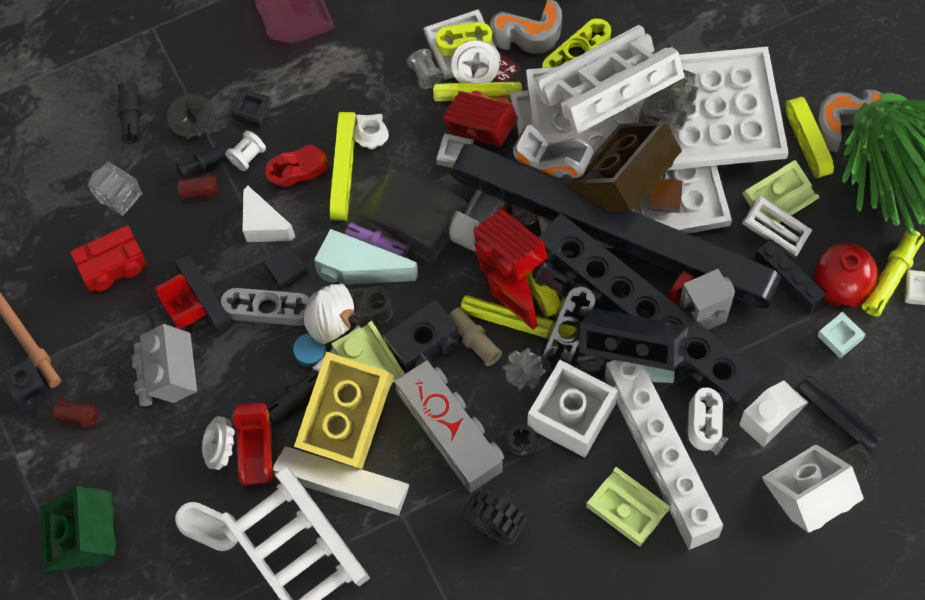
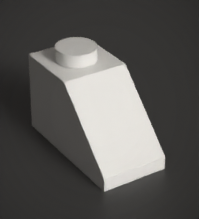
(772, 412)

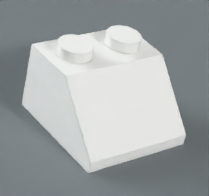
(814, 487)

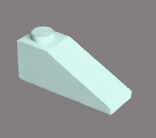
(358, 262)

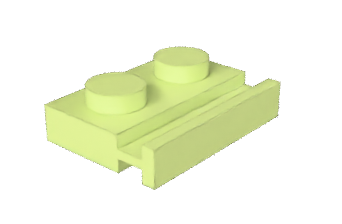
(785, 188)
(369, 348)
(628, 506)

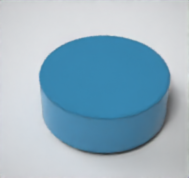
(308, 351)

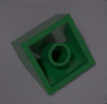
(77, 529)

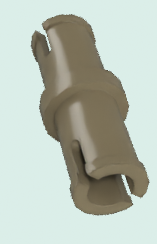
(475, 337)

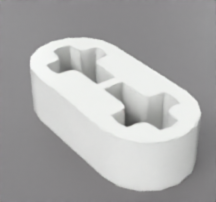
(712, 419)

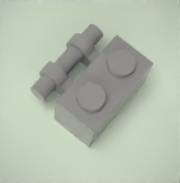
(164, 365)

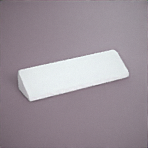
(343, 480)

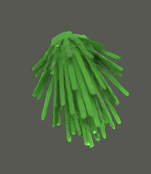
(893, 141)

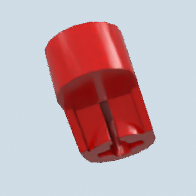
(297, 166)

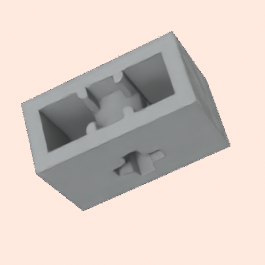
(708, 299)

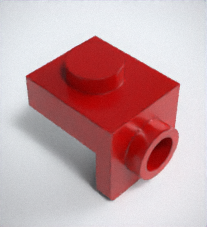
(179, 301)

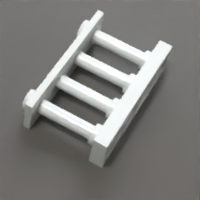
(308, 516)

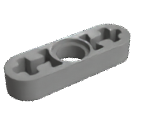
(243, 312)

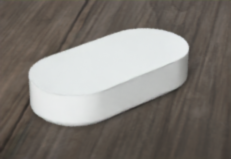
(203, 525)

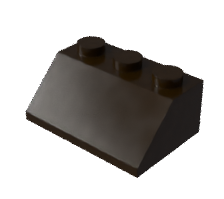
(628, 165)

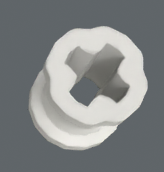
(245, 150)

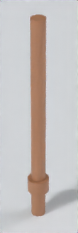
(37, 356)

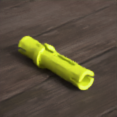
(898, 263)

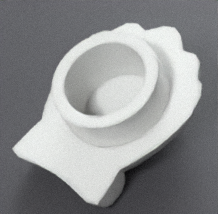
(370, 131)

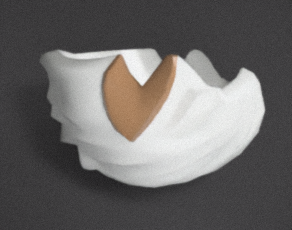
(328, 313)

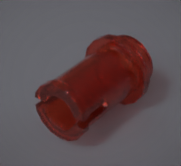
(198, 186)
(85, 414)

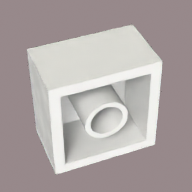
(572, 408)

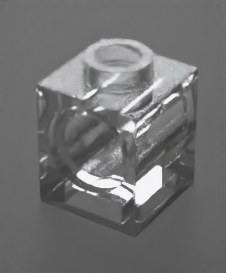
(114, 188)

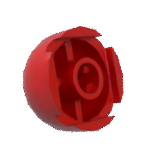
(846, 274)

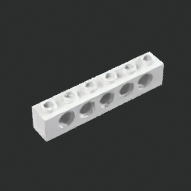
(664, 453)

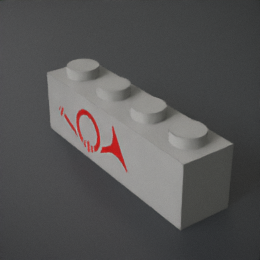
(449, 426)

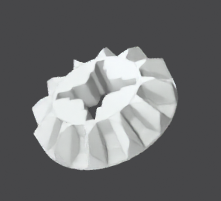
(483, 73)
(218, 443)

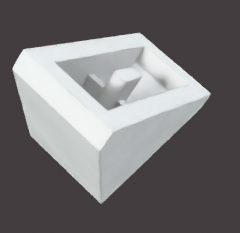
(262, 222)

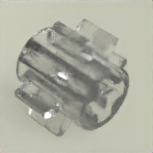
(524, 369)

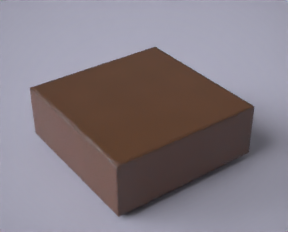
(666, 196)

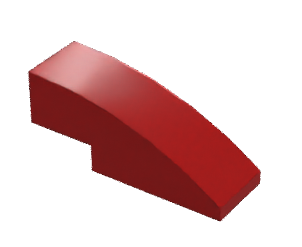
(511, 293)

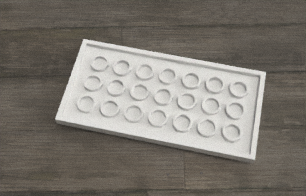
(729, 123)

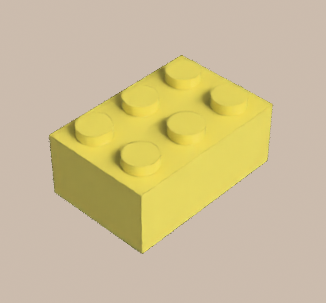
(344, 410)

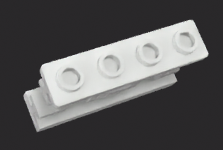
(637, 78)

